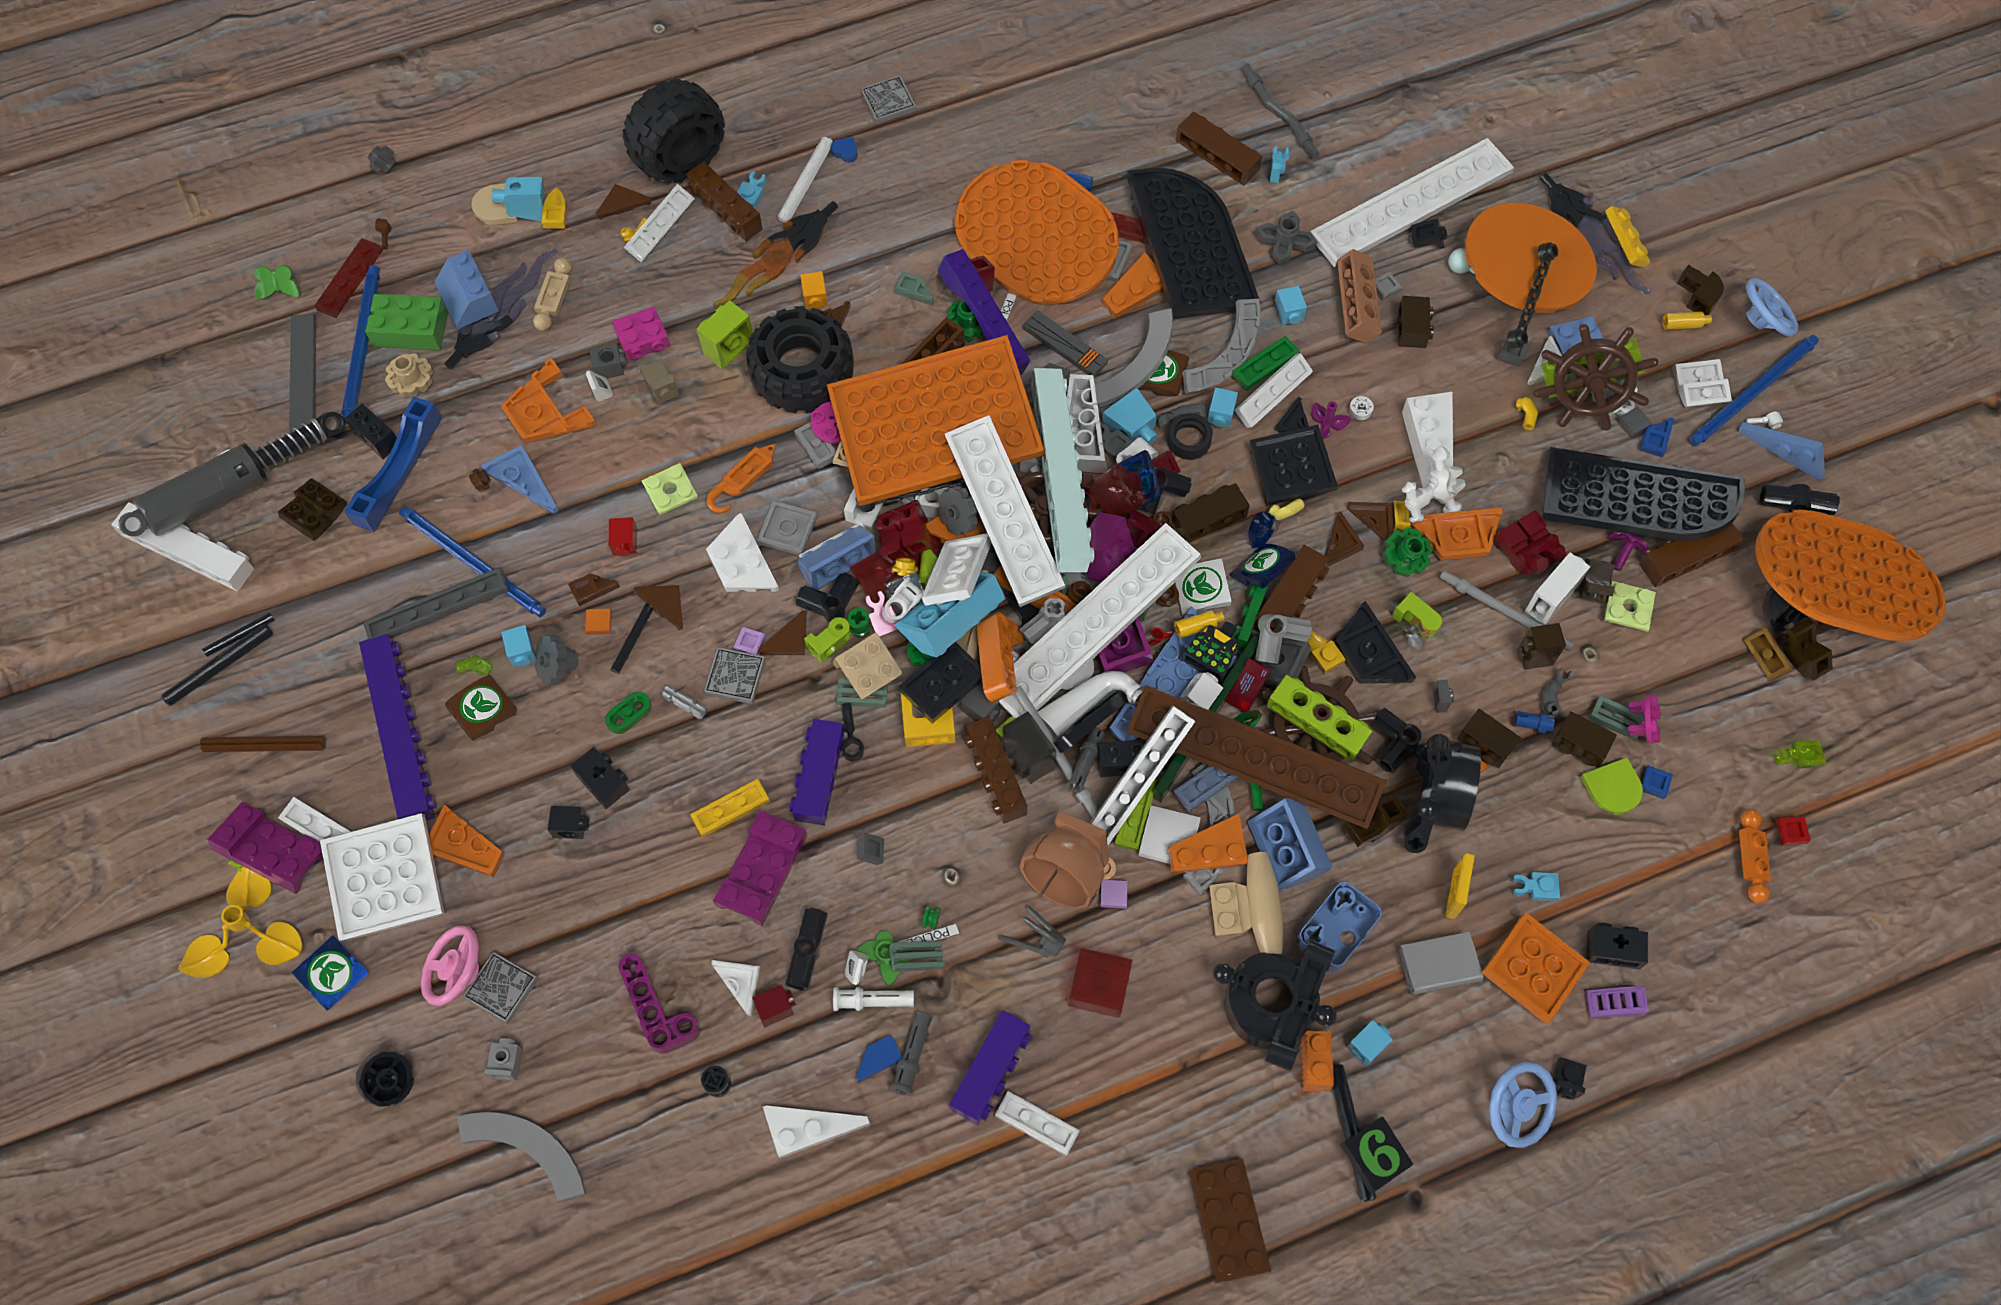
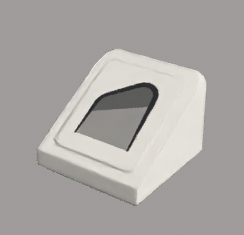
(599, 386)
(856, 966)

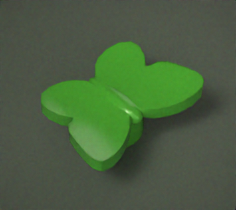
(275, 280)
(880, 952)

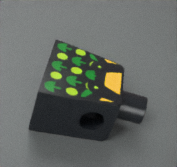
(1212, 650)

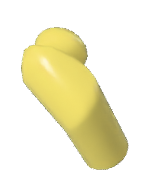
(1288, 510)

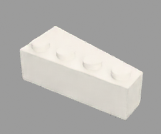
(1086, 423)
(1428, 427)

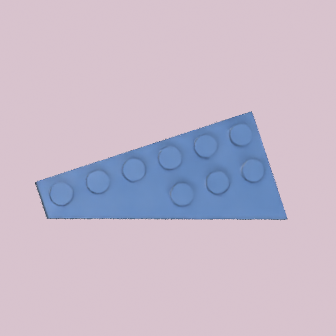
(1165, 673)

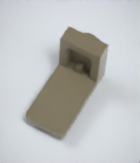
(660, 382)

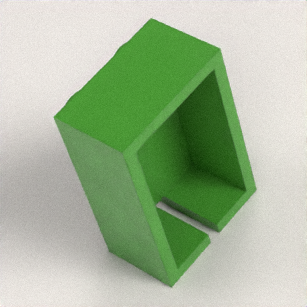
(407, 322)

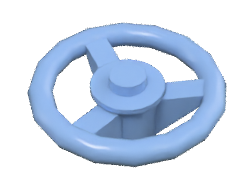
(1769, 309)
(1520, 1105)

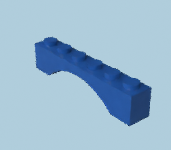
(375, 498)

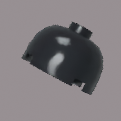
(1779, 612)
(384, 1078)

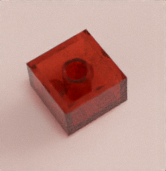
(1100, 982)

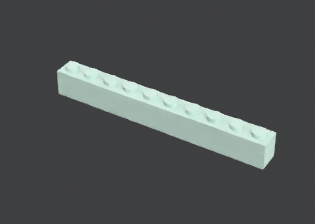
(1060, 471)

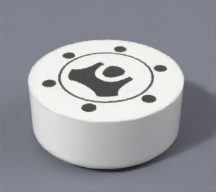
(1361, 408)

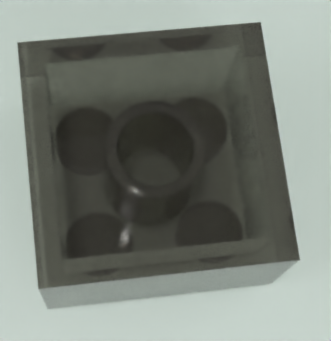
(1028, 748)

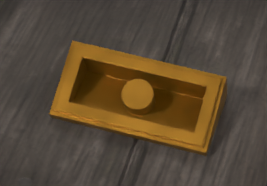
(1768, 654)

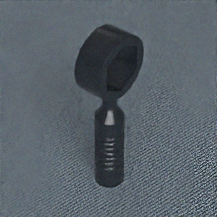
(849, 728)

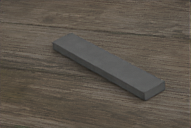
(302, 370)
(438, 605)

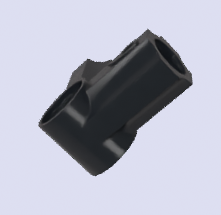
(1170, 483)
(821, 602)
(1394, 730)

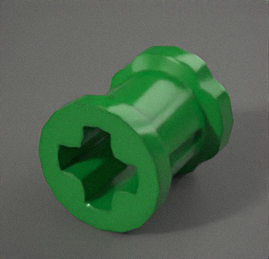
(854, 617)

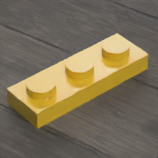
(1628, 236)

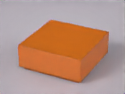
(598, 621)

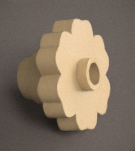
(409, 375)

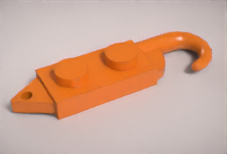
(742, 476)

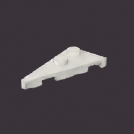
(801, 1129)

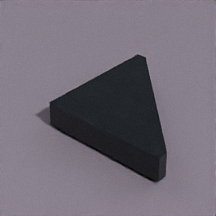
(1293, 418)

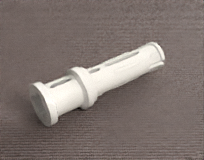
(858, 998)

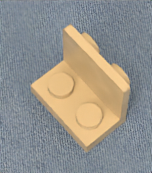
(868, 666)

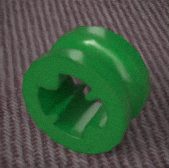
(931, 917)

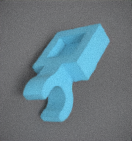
(1278, 163)

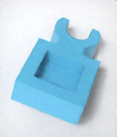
(753, 190)
(1540, 885)

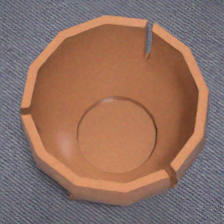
(1077, 854)

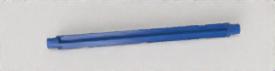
(360, 343)
(1754, 390)
(468, 558)

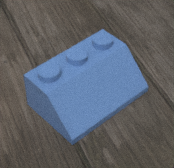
(464, 290)
(836, 556)
(1291, 842)

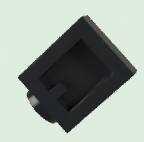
(1428, 233)
(1569, 1078)

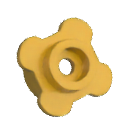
(904, 566)

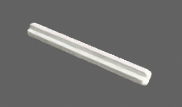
(805, 180)

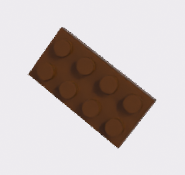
(1229, 1221)

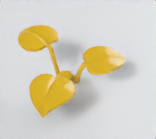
(278, 945)

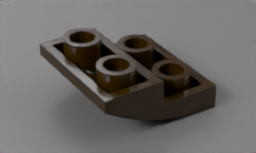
(312, 509)

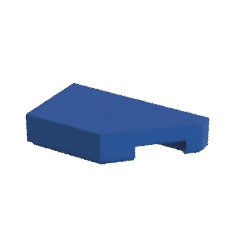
(1656, 438)
(878, 1058)

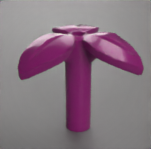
(1327, 418)
(1630, 541)

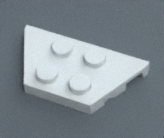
(740, 559)

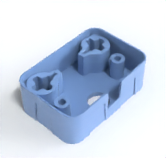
(1354, 916)

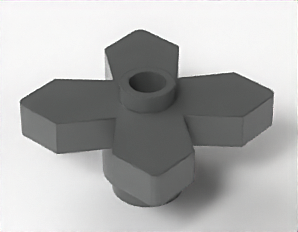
(1286, 237)

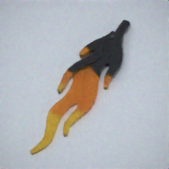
(781, 246)

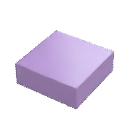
(749, 641)
(1113, 894)

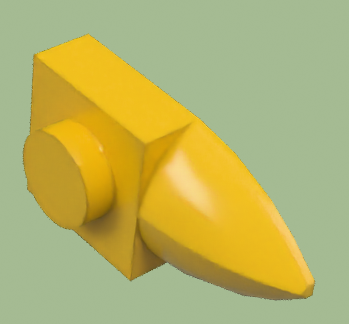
(554, 210)
(1325, 653)

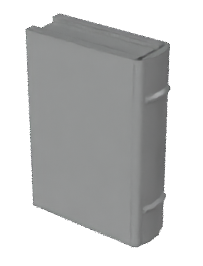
(1440, 963)

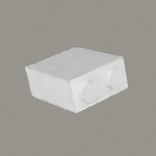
(1557, 589)

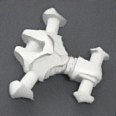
(1439, 486)

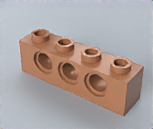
(1359, 296)

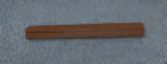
(263, 743)

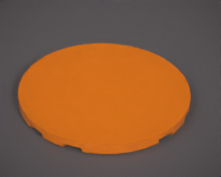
(1505, 256)

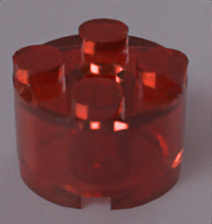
(1118, 491)

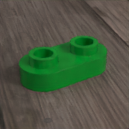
(626, 711)

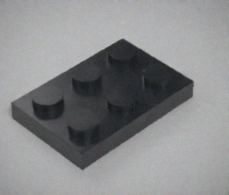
(942, 682)

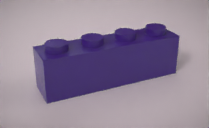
(818, 772)
(990, 1068)

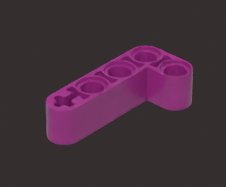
(650, 1002)

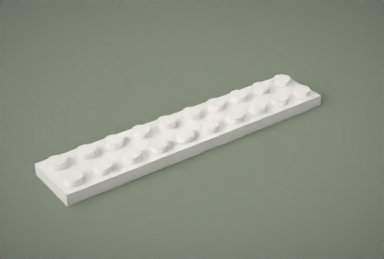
(1412, 201)
(1101, 617)

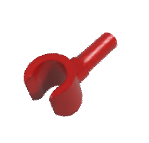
(1159, 635)

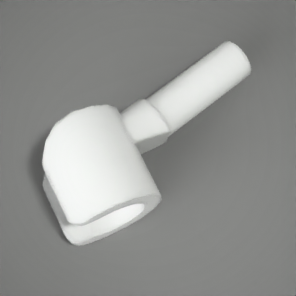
(1773, 419)

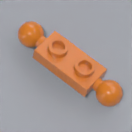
(1754, 856)

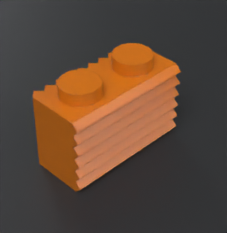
(1317, 1061)

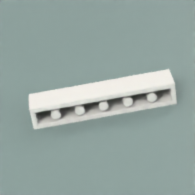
(193, 552)
(1142, 772)

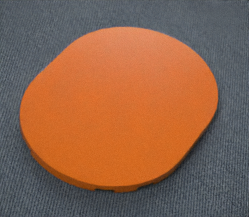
(1037, 231)
(1850, 575)

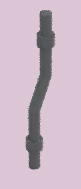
(1303, 137)

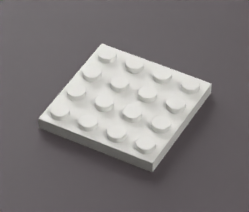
(382, 877)

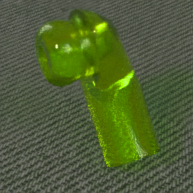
(475, 664)

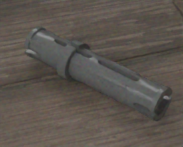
(1089, 751)

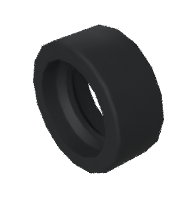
(1192, 421)

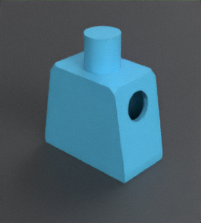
(522, 197)
(1132, 417)

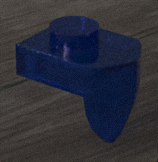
(1262, 529)

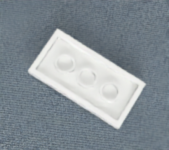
(957, 570)

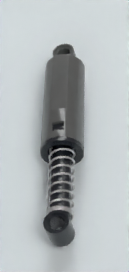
(220, 479)

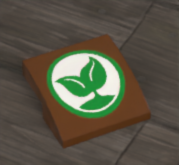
(1168, 376)
(480, 707)

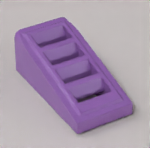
(1640, 1000)

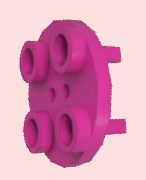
(822, 424)
(1652, 713)

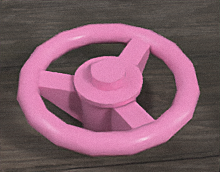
(455, 966)

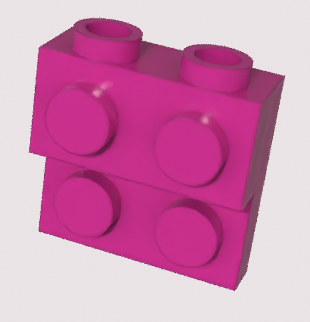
(641, 333)

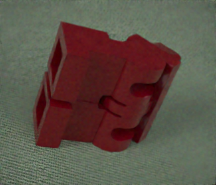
(903, 532)
(1530, 544)

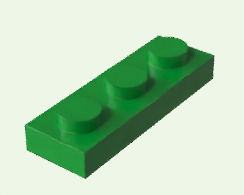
(1265, 363)
(1249, 614)

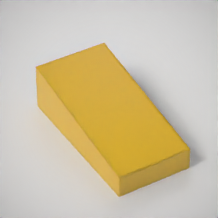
(1401, 515)

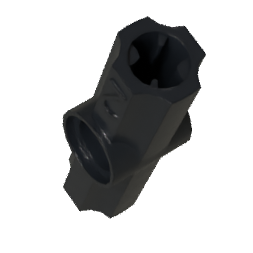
(1799, 498)
(803, 964)

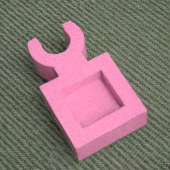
(877, 620)

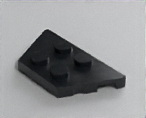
(1372, 651)

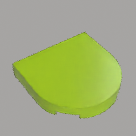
(1614, 787)

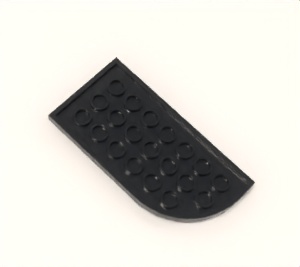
(1191, 242)
(1639, 496)

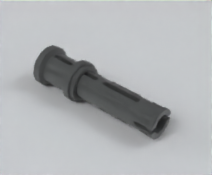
(908, 1065)

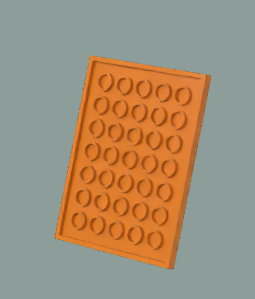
(899, 417)

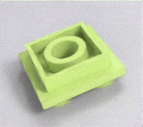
(670, 478)
(1639, 598)

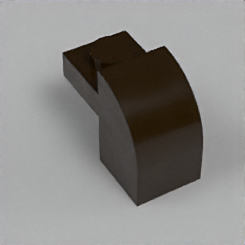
(1705, 289)
(1597, 581)
(1805, 652)
(1386, 817)

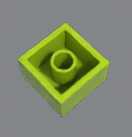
(725, 334)

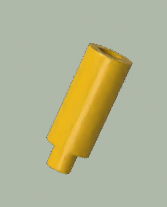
(1685, 320)
(1197, 623)

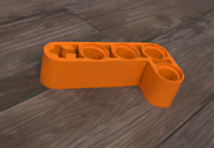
(995, 640)

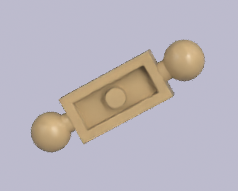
(552, 294)

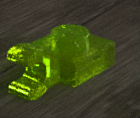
(1805, 754)

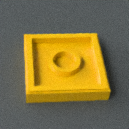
(1459, 886)

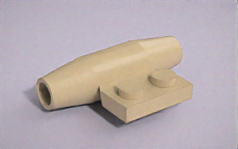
(1251, 906)

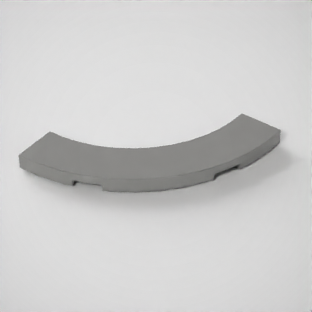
(1234, 354)
(1144, 364)
(1219, 809)
(530, 1139)

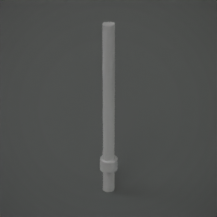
(1464, 586)
(1084, 796)

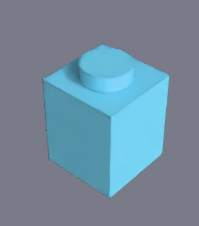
(1290, 305)
(1222, 407)
(519, 646)
(1370, 1042)

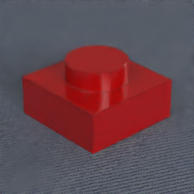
(1793, 831)

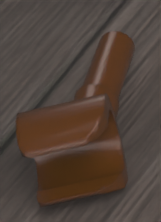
(383, 226)

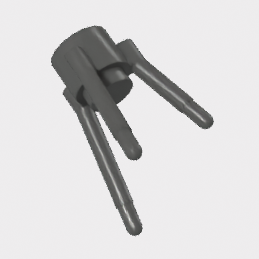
(1051, 941)

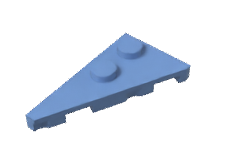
(1798, 451)
(519, 474)

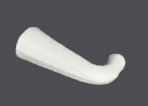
(1071, 707)

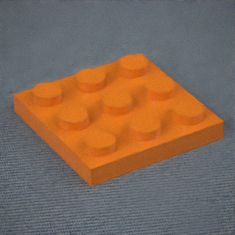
(1535, 968)

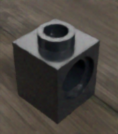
(568, 822)

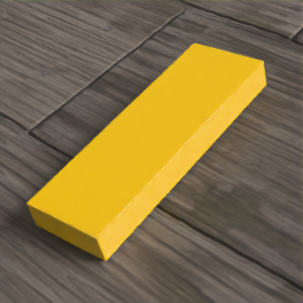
(730, 808)

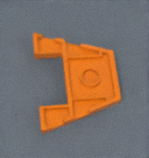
(535, 413)

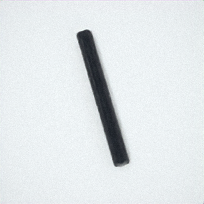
(216, 665)
(1348, 1120)

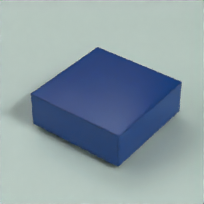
(1656, 782)

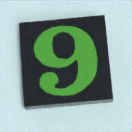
(1376, 1154)

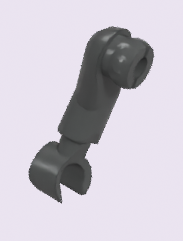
(1164, 418)
(1549, 695)

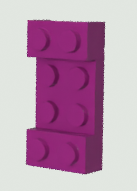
(265, 847)
(761, 867)

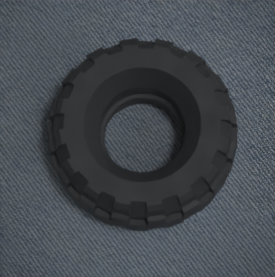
(673, 130)
(798, 386)

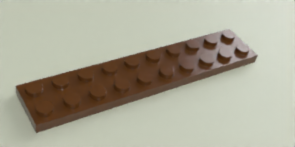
(1264, 759)

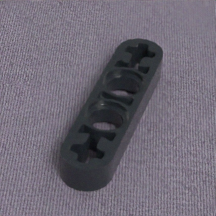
(1089, 722)

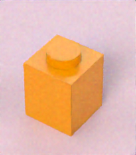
(814, 290)

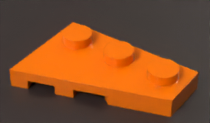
(1134, 287)
(462, 845)
(1210, 849)

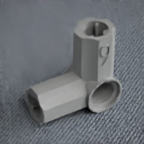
(1047, 618)
(1286, 627)

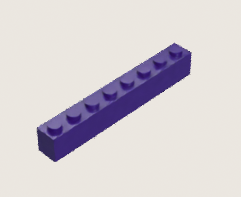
(396, 727)

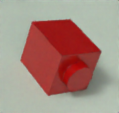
(622, 536)

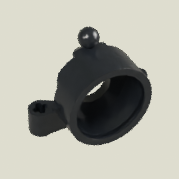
(1447, 789)
(1281, 1030)

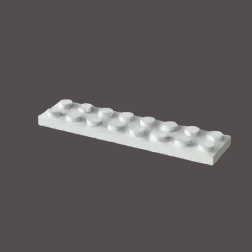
(1004, 511)

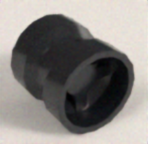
(720, 1085)

